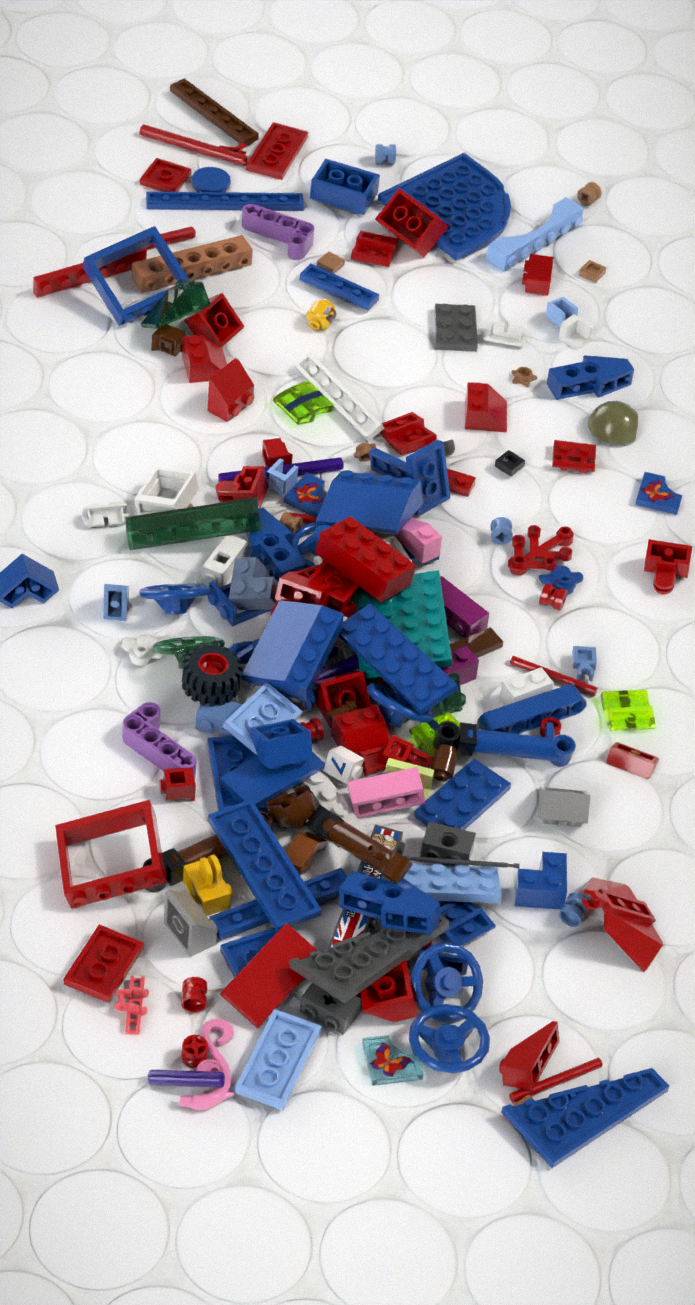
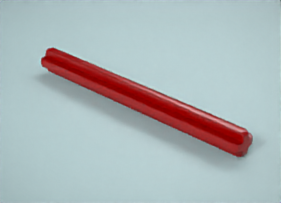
(193, 145)

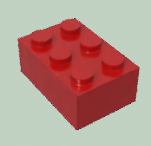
(411, 222)

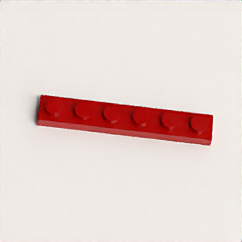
(76, 276)

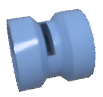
(385, 153)
(574, 910)

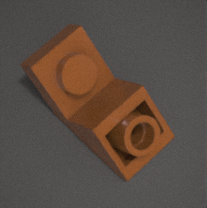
(303, 848)

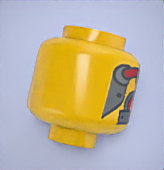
(321, 314)

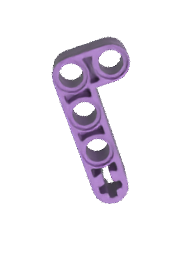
(280, 227)
(143, 736)

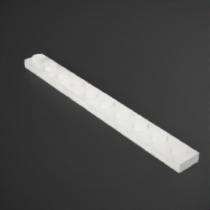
(319, 783)

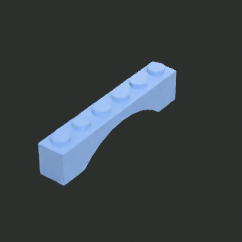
(511, 250)

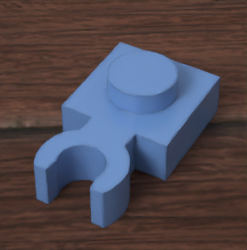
(584, 661)

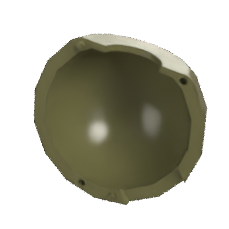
(614, 422)

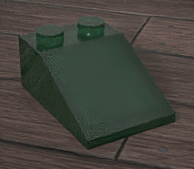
(177, 303)

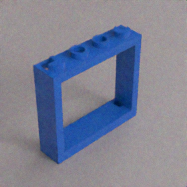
(121, 249)

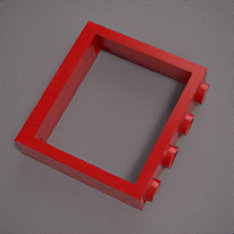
(102, 825)

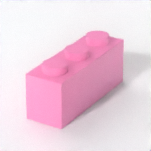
(386, 792)

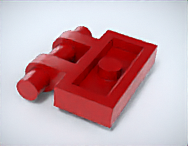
(574, 456)

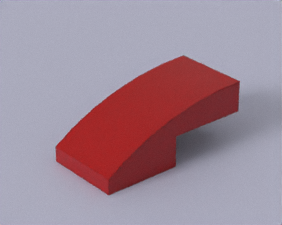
(403, 751)

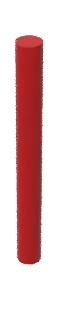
(555, 676)
(557, 1079)

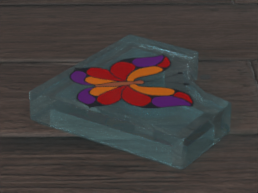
(388, 1063)

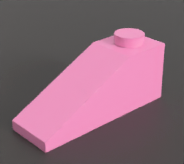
(420, 540)

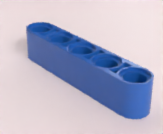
(531, 711)

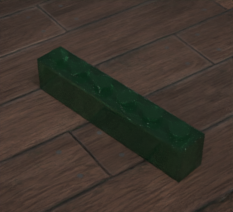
(193, 523)

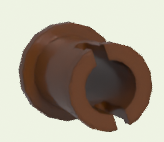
(347, 707)

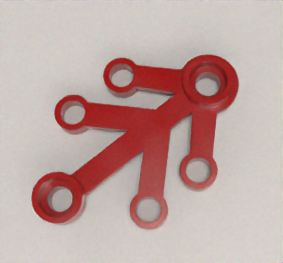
(520, 564)

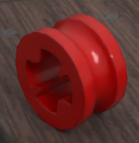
(556, 725)

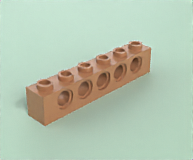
(195, 262)

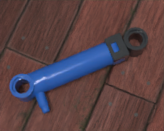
(470, 739)

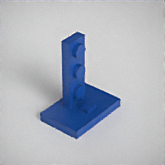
(424, 465)

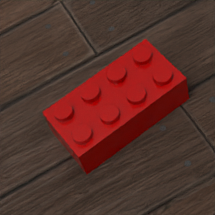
(365, 559)

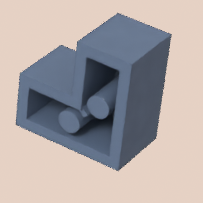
(250, 587)

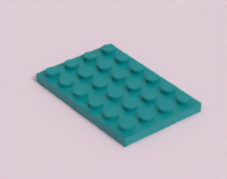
(417, 614)

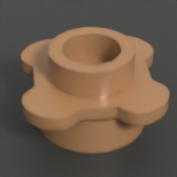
(362, 451)

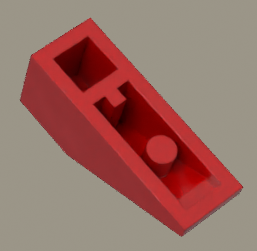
(529, 1058)

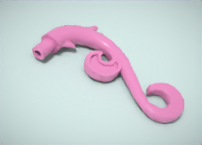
(218, 1064)

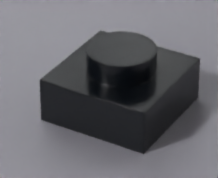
(509, 463)

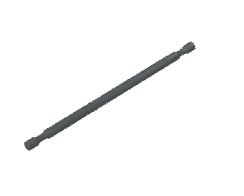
(462, 862)

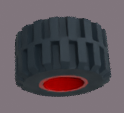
(211, 675)

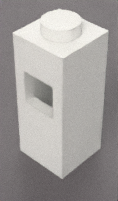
(221, 562)

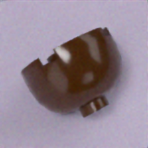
(292, 808)

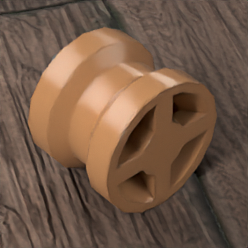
(589, 193)
(291, 522)

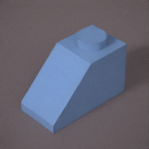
(115, 602)

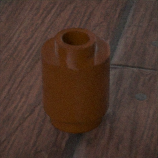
(444, 762)

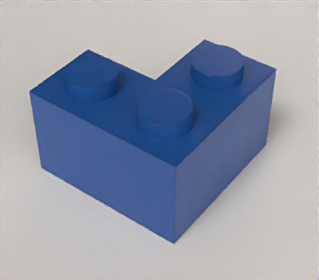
(26, 578)
(543, 887)

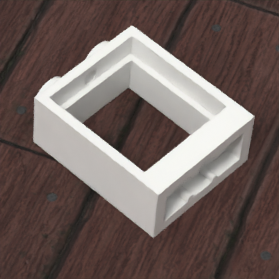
(147, 500)

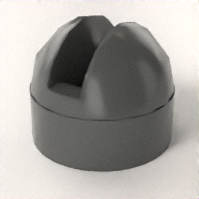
(449, 447)

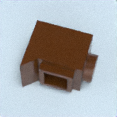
(168, 340)

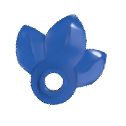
(562, 578)

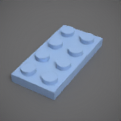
(457, 882)
(278, 1059)

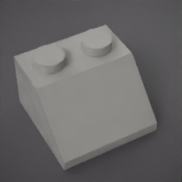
(563, 805)
(188, 923)

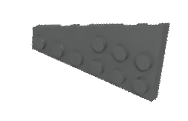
(361, 959)

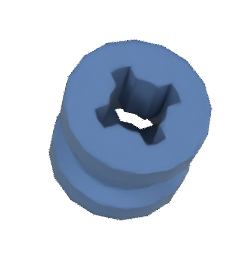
(501, 530)

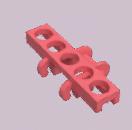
(138, 992)

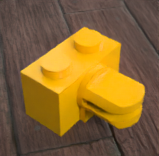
(207, 886)

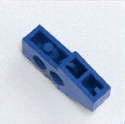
(591, 375)
(273, 547)
(397, 905)

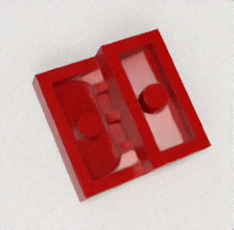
(374, 248)
(407, 433)

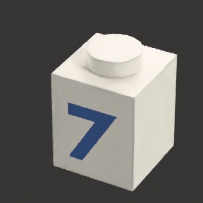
(343, 764)

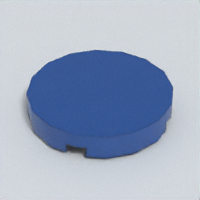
(211, 180)

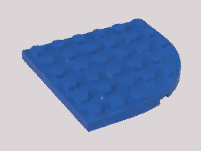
(464, 198)

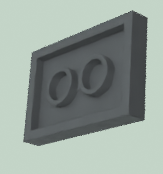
(455, 327)

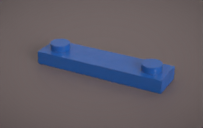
(339, 287)

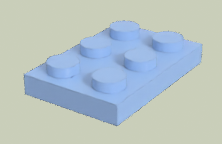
(261, 708)

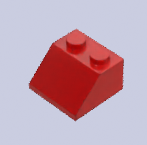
(216, 321)
(201, 358)
(230, 391)
(485, 408)
(340, 688)
(360, 729)
(391, 996)

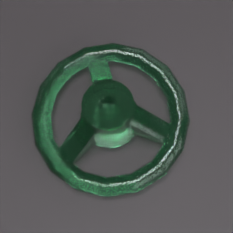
(182, 646)

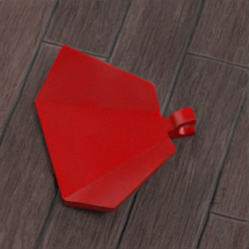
(625, 920)

